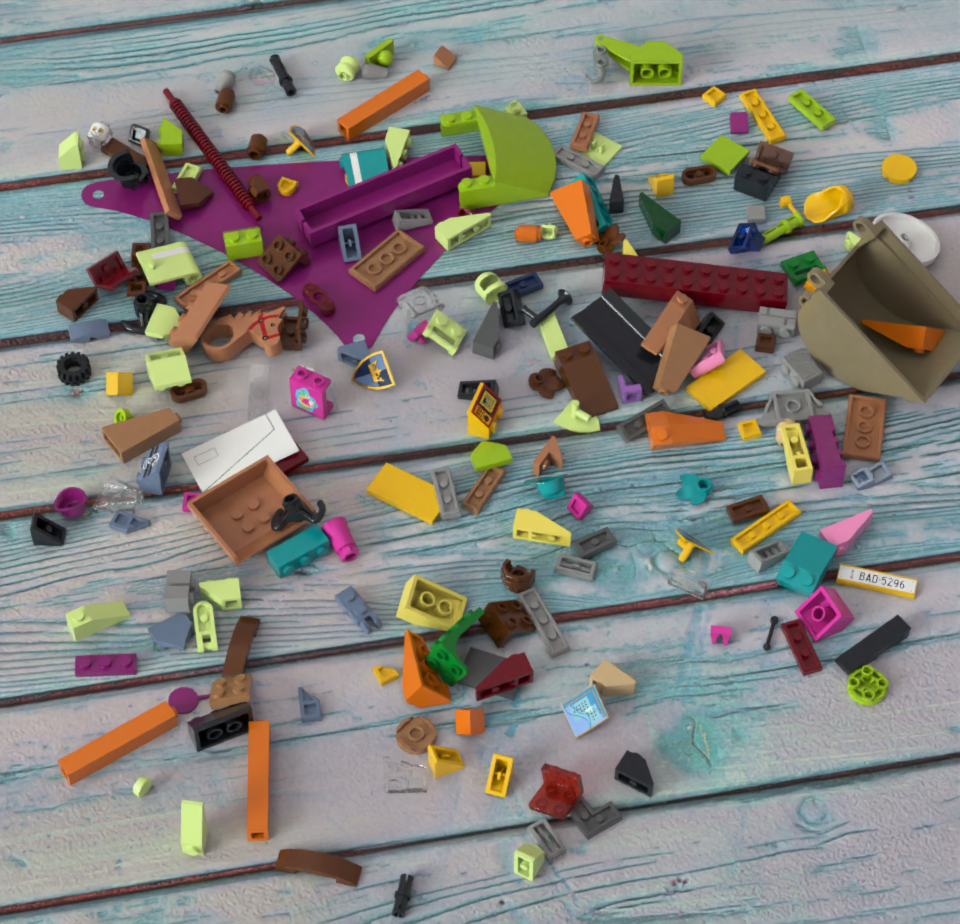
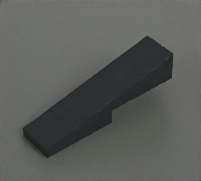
(872, 645)

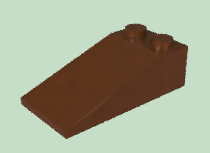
(585, 379)

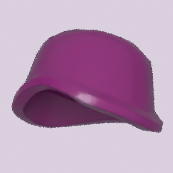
(71, 502)

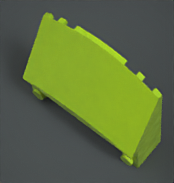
(516, 152)

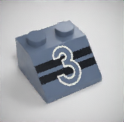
(155, 469)

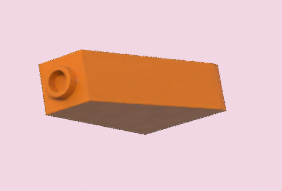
(578, 211)

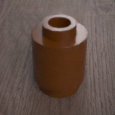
(225, 101)
(256, 146)

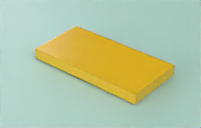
(726, 380)
(405, 493)

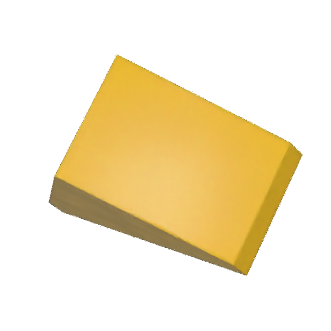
(662, 184)
(444, 760)
(500, 775)

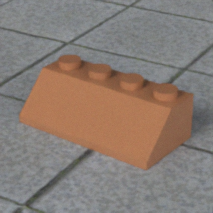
(198, 315)

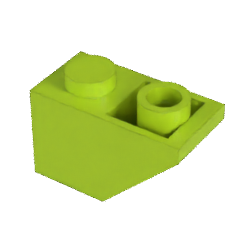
(171, 139)

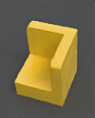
(119, 383)

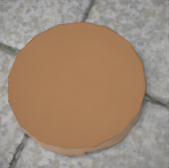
(416, 735)

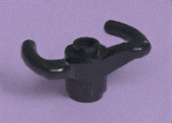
(144, 308)
(295, 512)

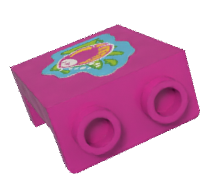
(309, 392)

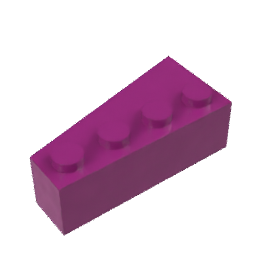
(825, 450)

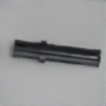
(284, 79)

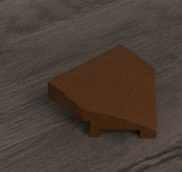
(192, 193)

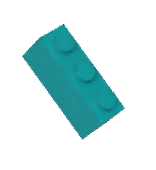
(298, 551)

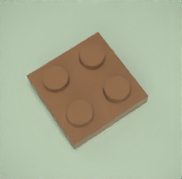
(231, 691)

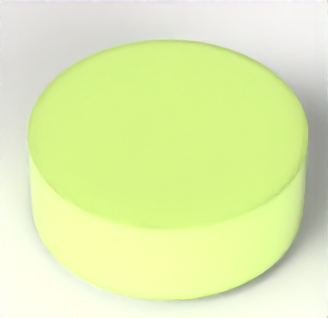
(142, 786)

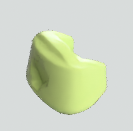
(548, 231)

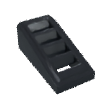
(616, 202)
(492, 384)

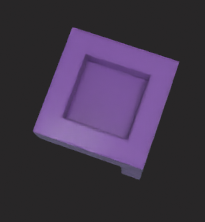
(629, 391)

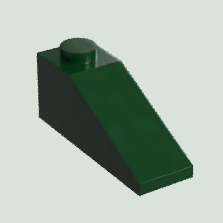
(659, 220)

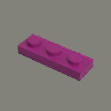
(105, 665)

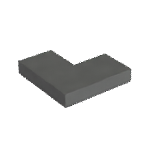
(594, 821)

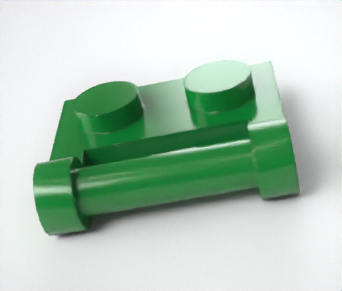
(799, 265)

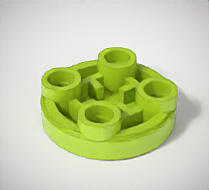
(867, 686)

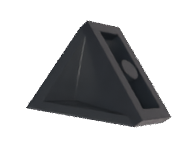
(46, 532)

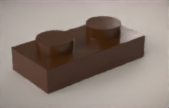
(747, 509)

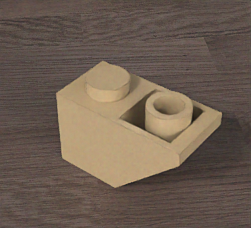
(612, 681)

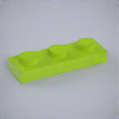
(811, 109)

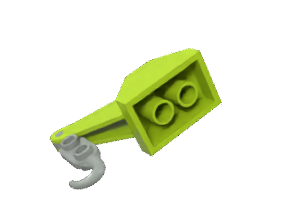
(648, 65)

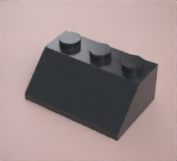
(220, 725)

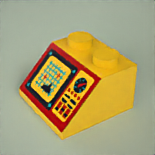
(484, 412)

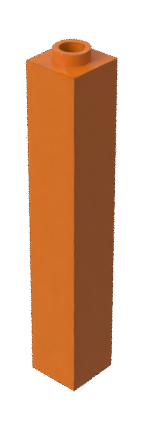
(383, 104)
(118, 742)
(258, 780)

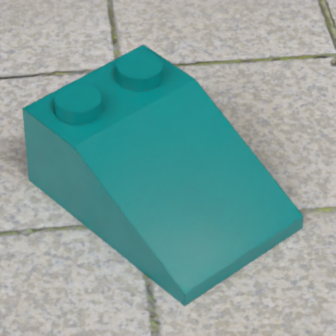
(806, 564)

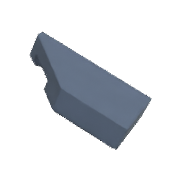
(128, 522)
(309, 707)

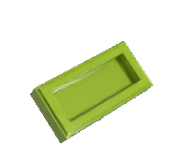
(381, 54)

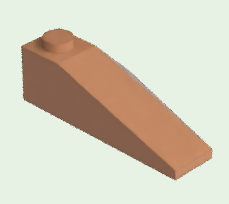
(678, 310)

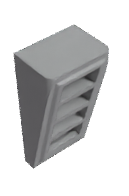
(406, 218)
(759, 563)

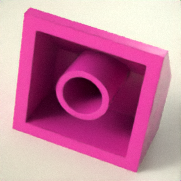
(824, 613)

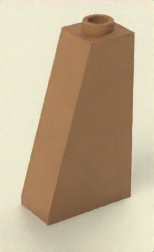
(678, 357)
(141, 433)

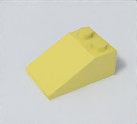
(430, 604)

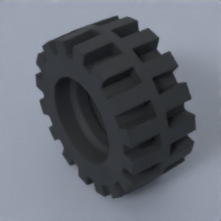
(75, 377)

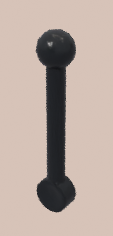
(774, 620)

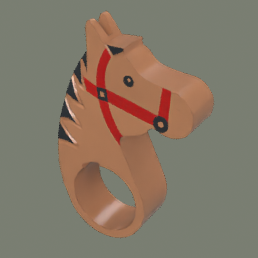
(244, 328)

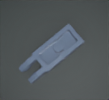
(357, 609)

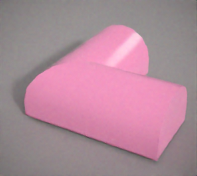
(713, 357)

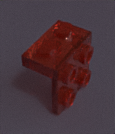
(558, 792)

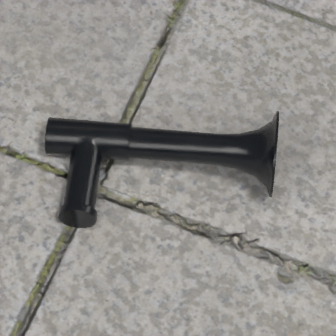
(563, 298)

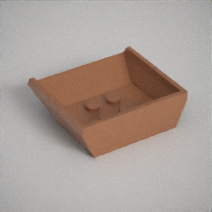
(242, 509)

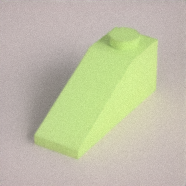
(460, 229)
(95, 617)
(193, 827)

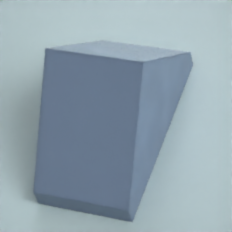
(349, 242)
(353, 353)

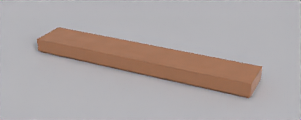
(161, 178)

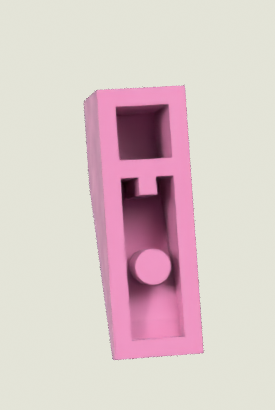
(846, 531)

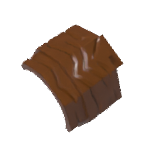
(517, 578)

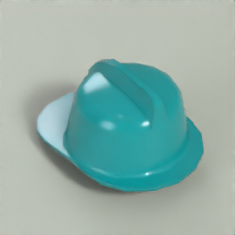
(549, 486)

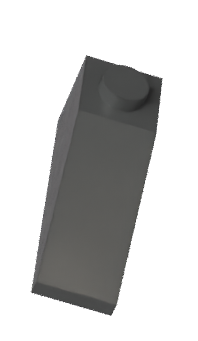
(487, 339)

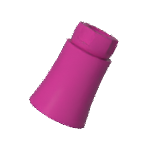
(341, 538)

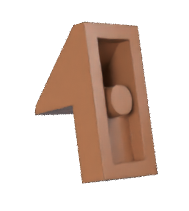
(549, 455)

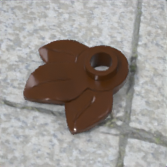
(609, 239)
(546, 382)

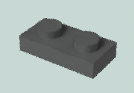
(595, 543)

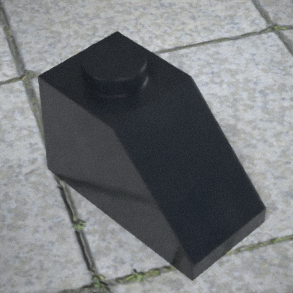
(635, 773)

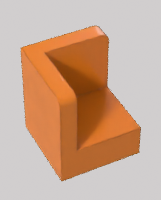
(469, 721)

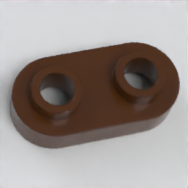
(698, 175)
(189, 391)

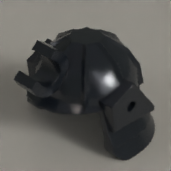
(127, 171)

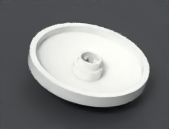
(914, 234)

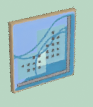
(585, 711)

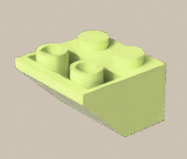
(168, 368)

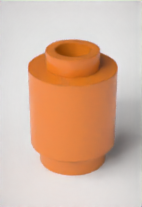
(527, 233)

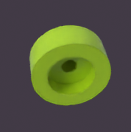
(122, 414)

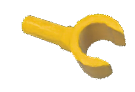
(786, 201)

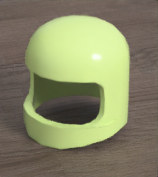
(488, 287)

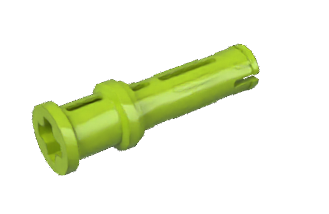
(784, 227)

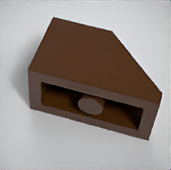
(76, 302)

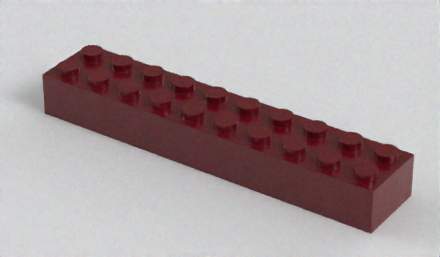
(703, 283)

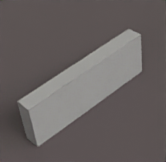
(578, 162)
(445, 493)

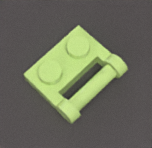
(446, 328)

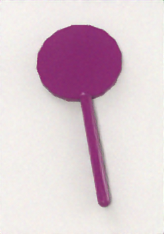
(185, 699)

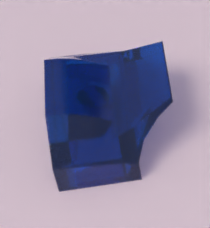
(746, 239)

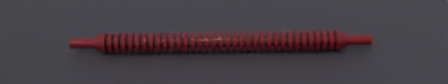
(212, 154)

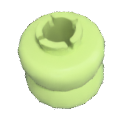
(347, 68)

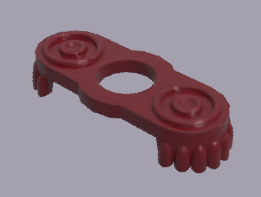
(326, 305)

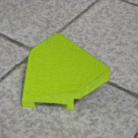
(489, 456)

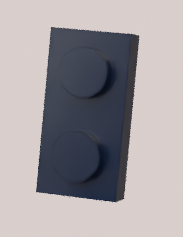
(526, 284)

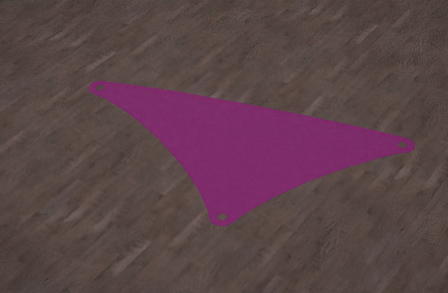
(356, 305)

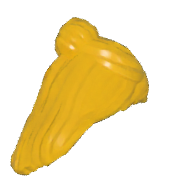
(828, 204)

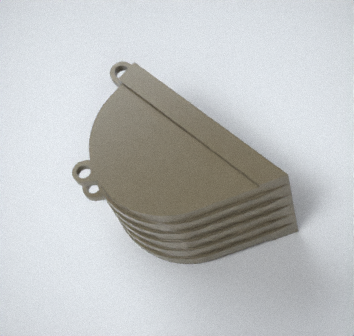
(882, 284)

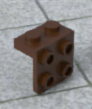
(772, 157)
(282, 257)
(294, 333)
(505, 619)

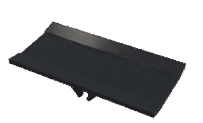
(619, 335)

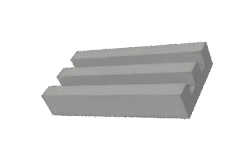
(574, 570)
(555, 853)

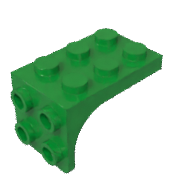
(444, 655)

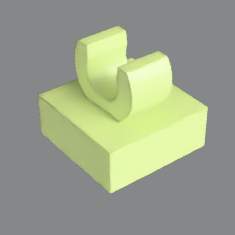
(515, 108)

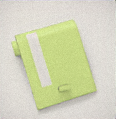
(169, 264)

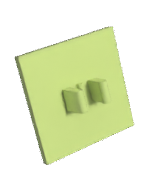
(601, 149)

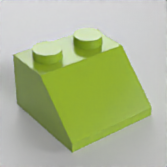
(243, 243)

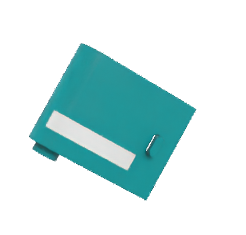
(363, 164)

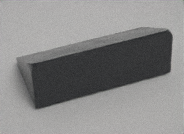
(510, 308)
(710, 326)

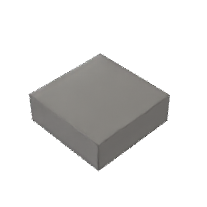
(756, 214)

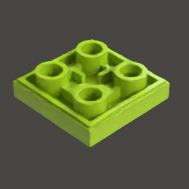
(725, 155)

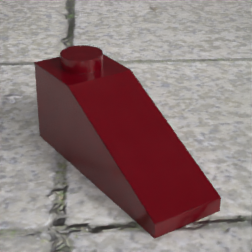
(509, 674)

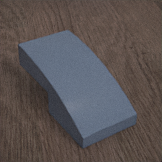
(88, 329)
(869, 477)

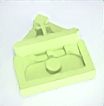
(162, 322)

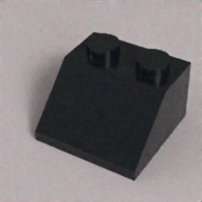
(755, 182)

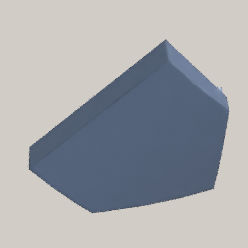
(172, 632)

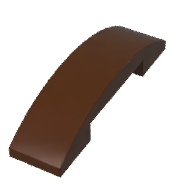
(139, 283)
(240, 646)
(318, 864)

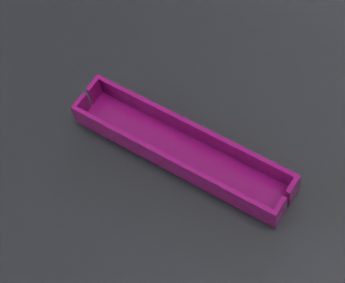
(383, 194)

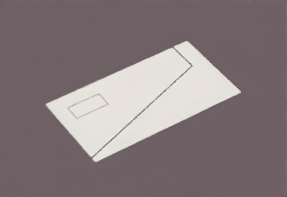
(238, 449)

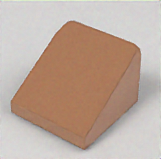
(444, 58)

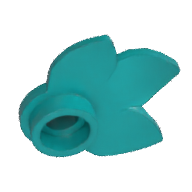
(693, 488)

